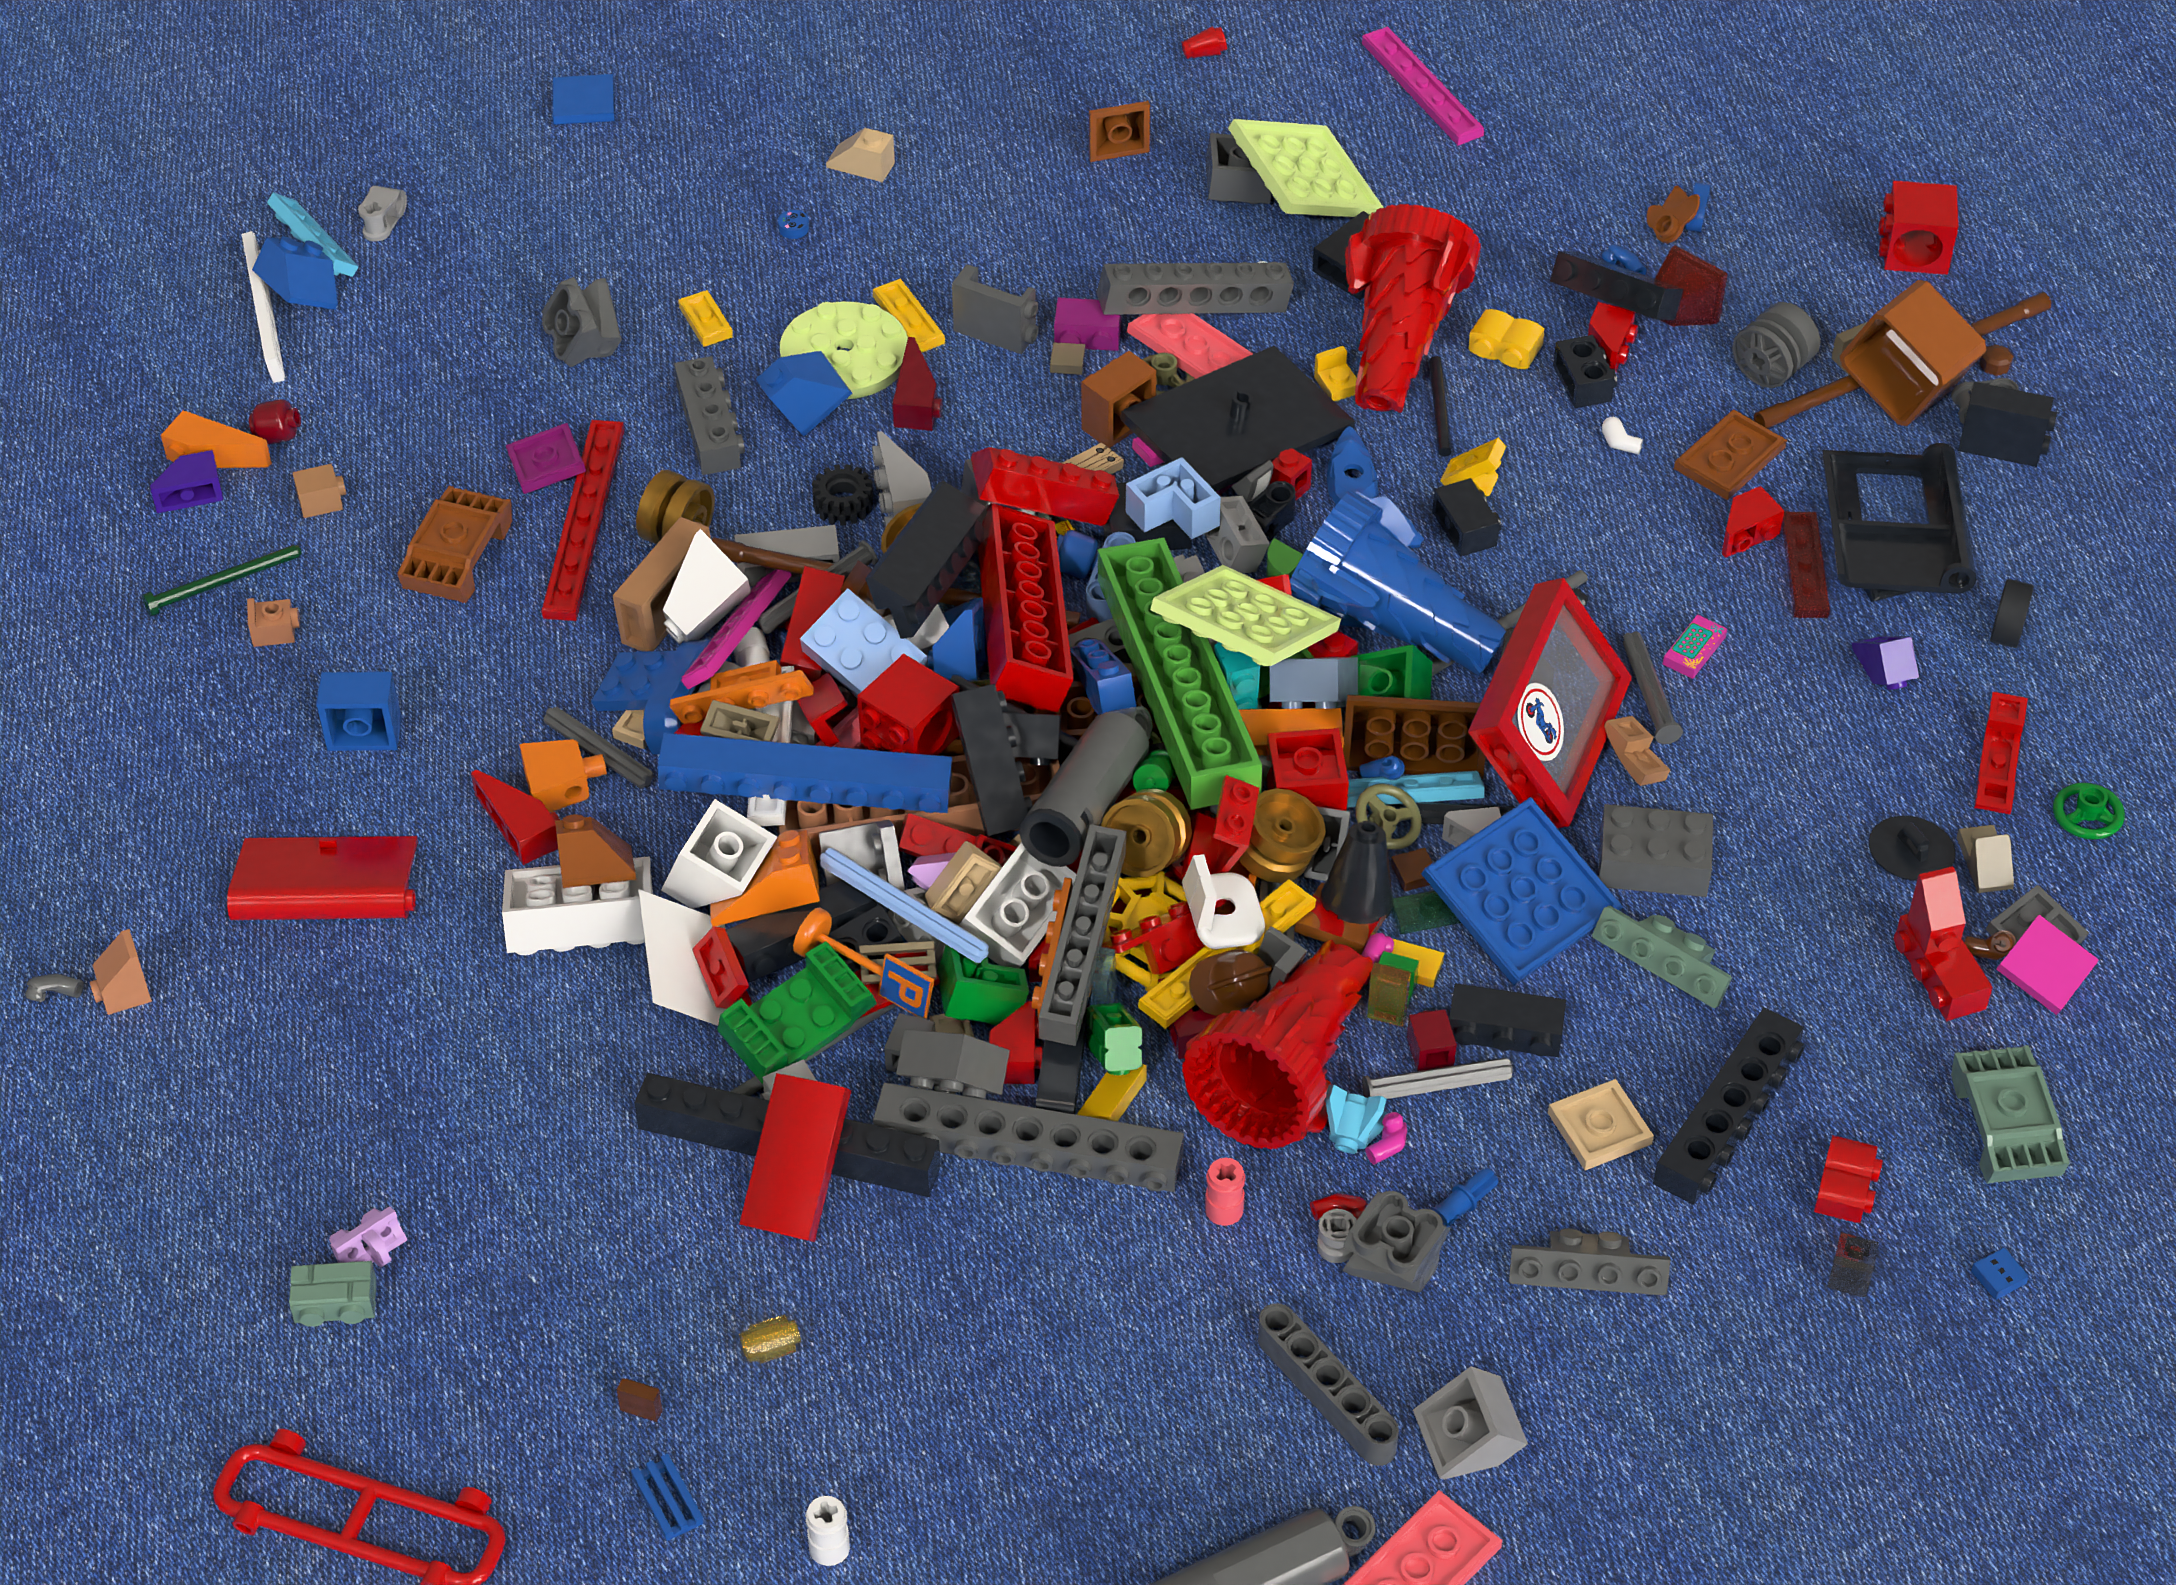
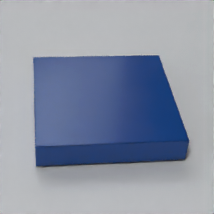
(583, 99)

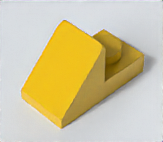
(1478, 465)

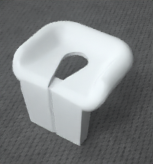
(1217, 930)

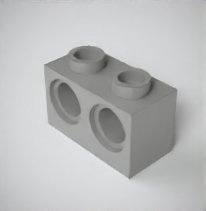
(1239, 537)

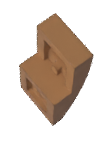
(1632, 746)

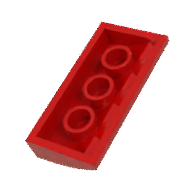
(795, 1157)

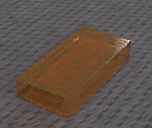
(1388, 994)

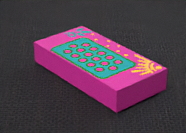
(1695, 646)

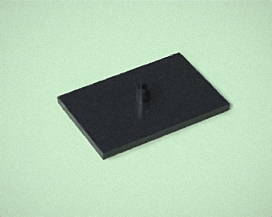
(1238, 418)

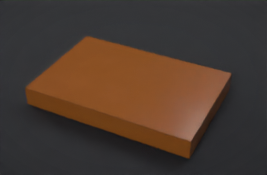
(1730, 454)

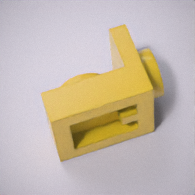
(1334, 374)

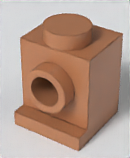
(272, 622)

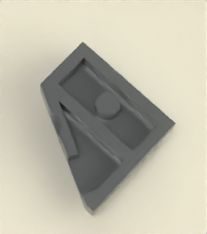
(2024, 911)

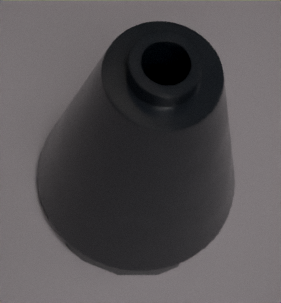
(1360, 877)

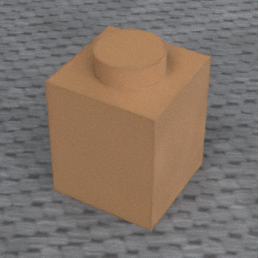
(319, 490)

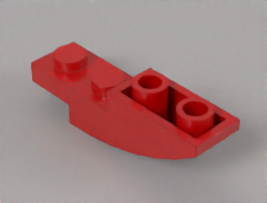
(927, 838)

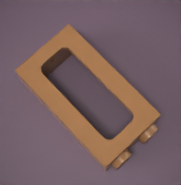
(645, 592)

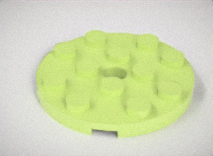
(870, 332)

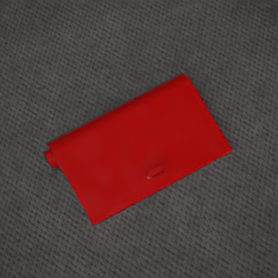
(323, 878)

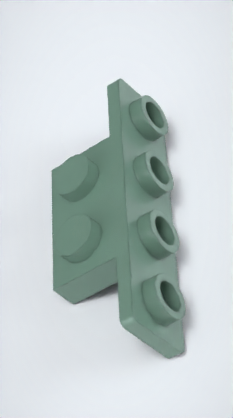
(1665, 951)

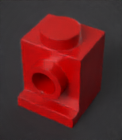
(1294, 469)

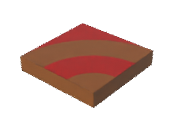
(1326, 926)

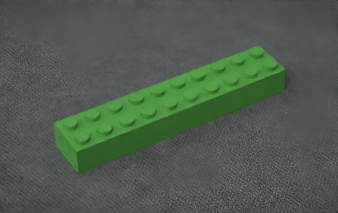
(1177, 674)

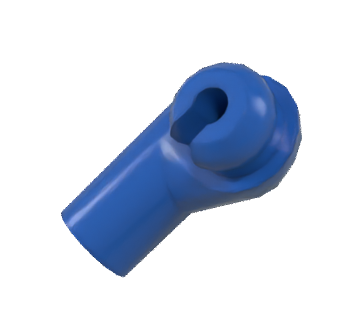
(1625, 256)
(1387, 767)

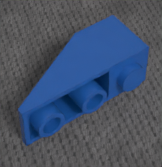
(1103, 676)

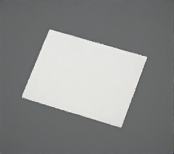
(673, 969)

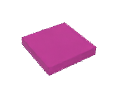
(2047, 964)

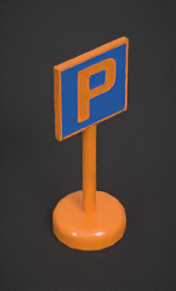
(898, 980)

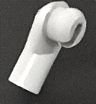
(1618, 438)

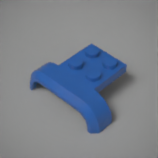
(647, 684)

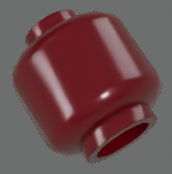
(274, 421)

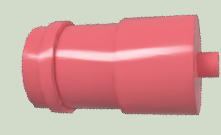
(1225, 1191)

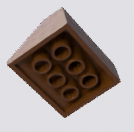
(1420, 732)

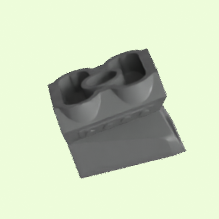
(581, 321)
(1395, 1243)

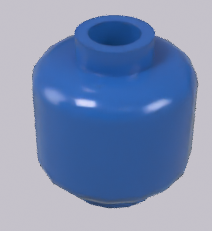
(1077, 553)

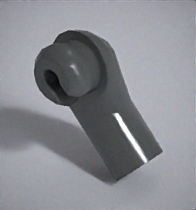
(53, 982)

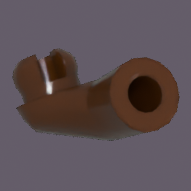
(1993, 947)

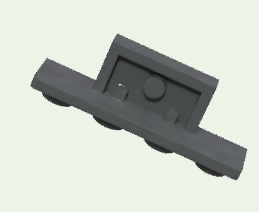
(1589, 1263)

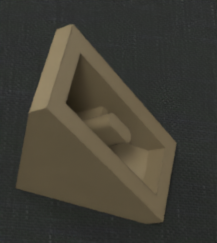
(738, 723)

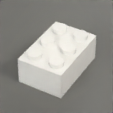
(1016, 908)

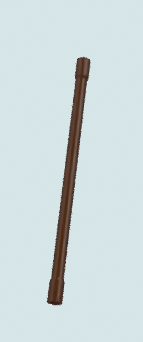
(1783, 411)
(739, 552)

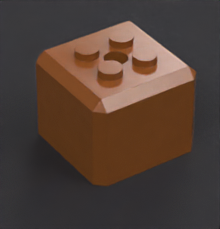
(1912, 352)

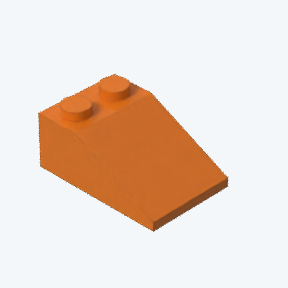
(781, 882)

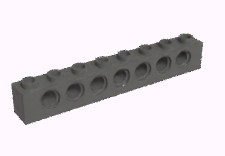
(1045, 1130)

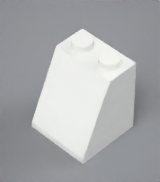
(703, 591)
(718, 858)

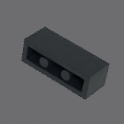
(1507, 1020)

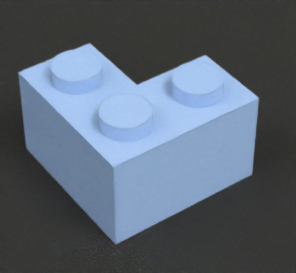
(1175, 494)

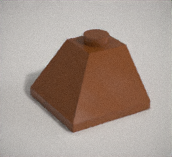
(1119, 131)
(591, 853)

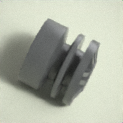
(1776, 344)

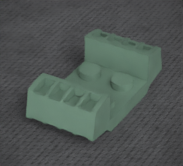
(2012, 1114)

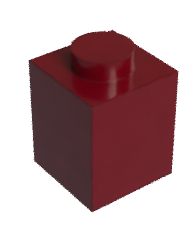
(1431, 1040)

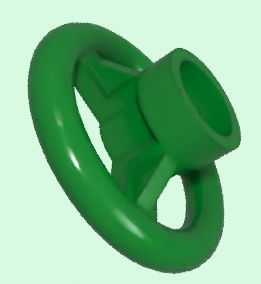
(2090, 807)

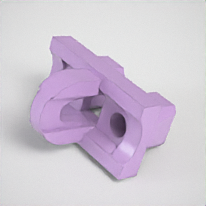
(378, 1230)

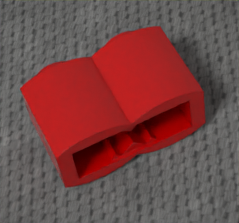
(1847, 1178)

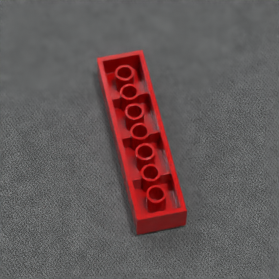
(1024, 608)

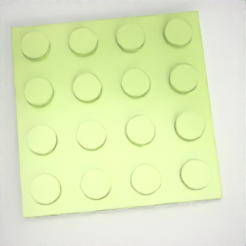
(1304, 168)
(1245, 615)

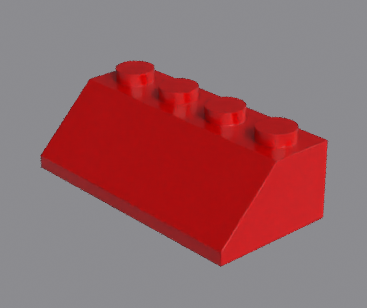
(1044, 485)

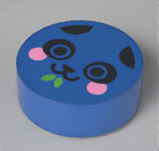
(793, 224)

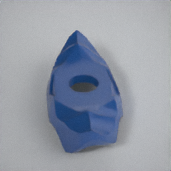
(1351, 454)

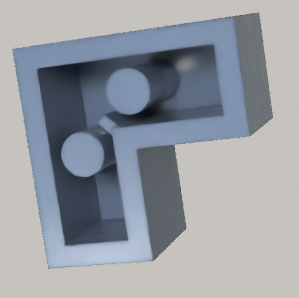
(1314, 680)

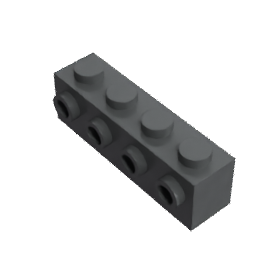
(708, 415)

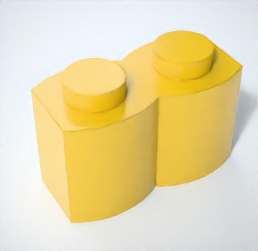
(1506, 339)

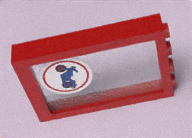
(1550, 702)

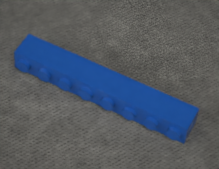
(805, 773)

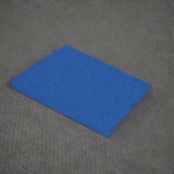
(1521, 890)

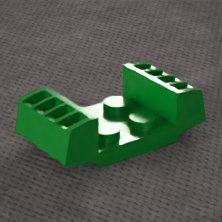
(797, 1014)

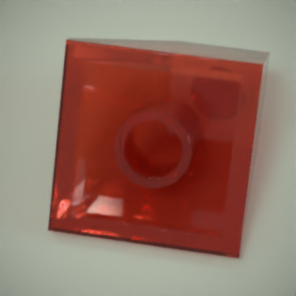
(1702, 287)

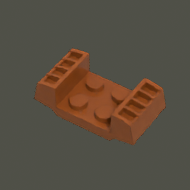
(452, 541)

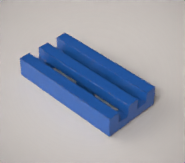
(654, 1471)

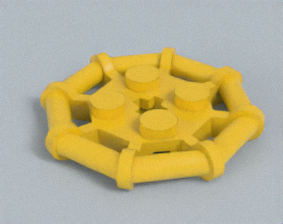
(1137, 909)

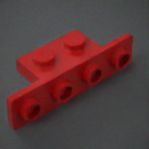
(1165, 938)

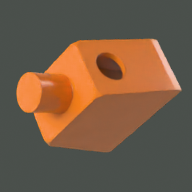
(559, 772)

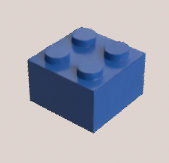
(359, 711)

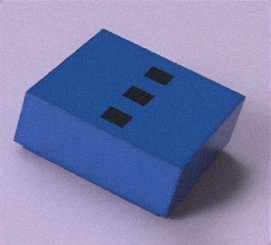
(1999, 1273)

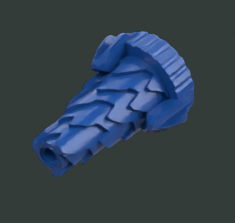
(1373, 580)

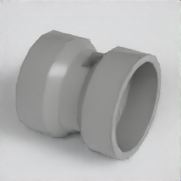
(1333, 1231)

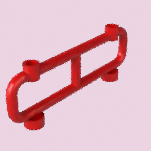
(286, 1452)

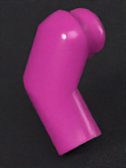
(1392, 1140)

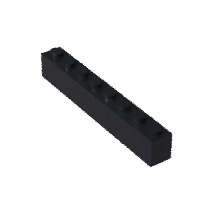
(737, 1120)

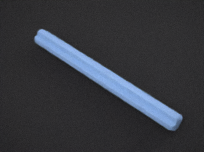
(904, 905)

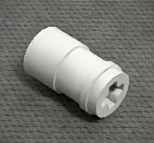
(752, 648)
(827, 1531)

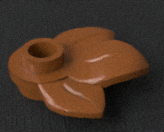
(1673, 215)

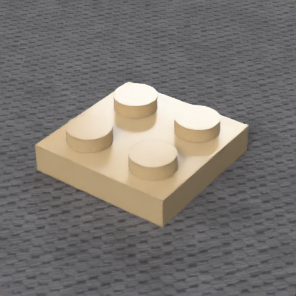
(1600, 1124)

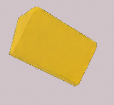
(1114, 1095)

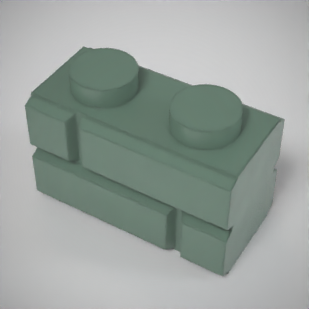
(333, 1292)

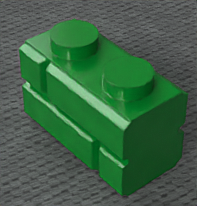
(1114, 1038)

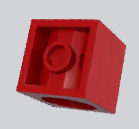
(1919, 227)
(907, 710)
(1309, 765)

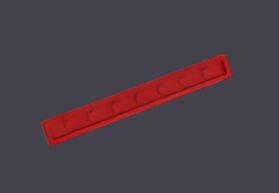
(583, 521)

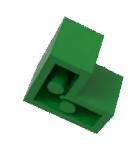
(979, 989)

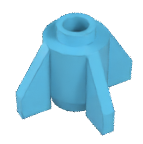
(1353, 1119)

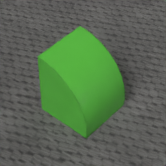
(1281, 559)

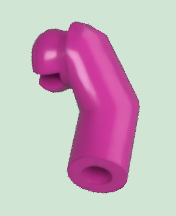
(1375, 946)

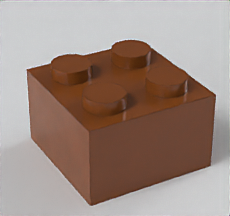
(1111, 390)

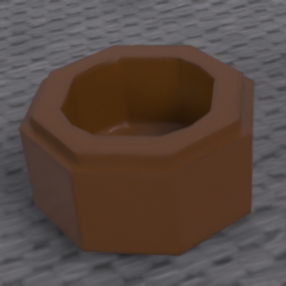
(1996, 360)

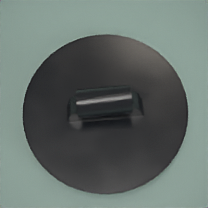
(1910, 847)

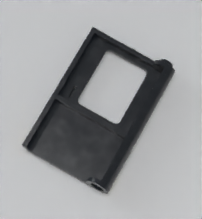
(1895, 553)

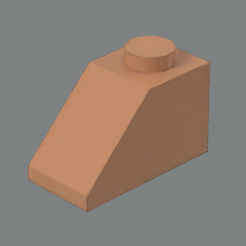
(119, 976)

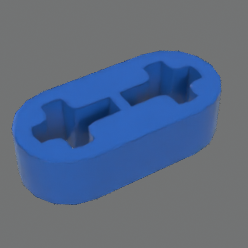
(1703, 191)

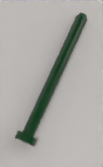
(153, 603)

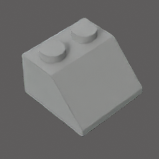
(1470, 1424)

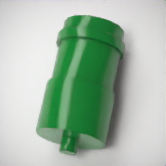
(1155, 772)

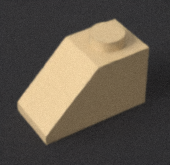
(865, 155)

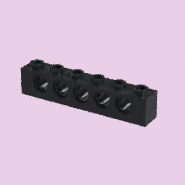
(1729, 1106)

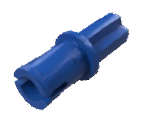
(1466, 1196)

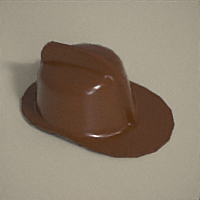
(1229, 981)

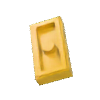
(705, 318)

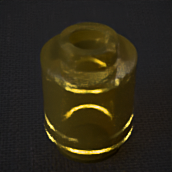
(770, 1339)

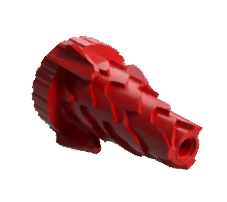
(1410, 269)
(1263, 1068)

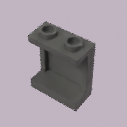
(992, 313)

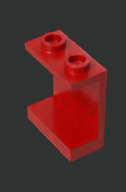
(1228, 835)

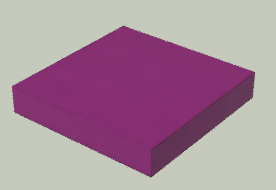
(545, 458)

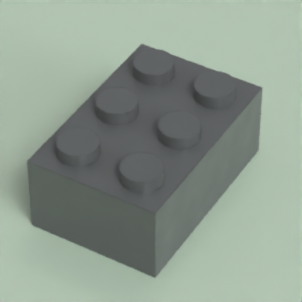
(1656, 850)

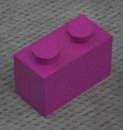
(1084, 323)

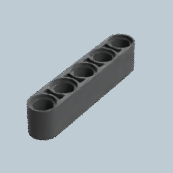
(1333, 1399)

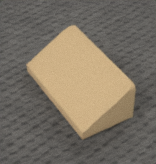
(962, 882)

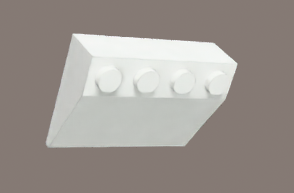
(547, 916)

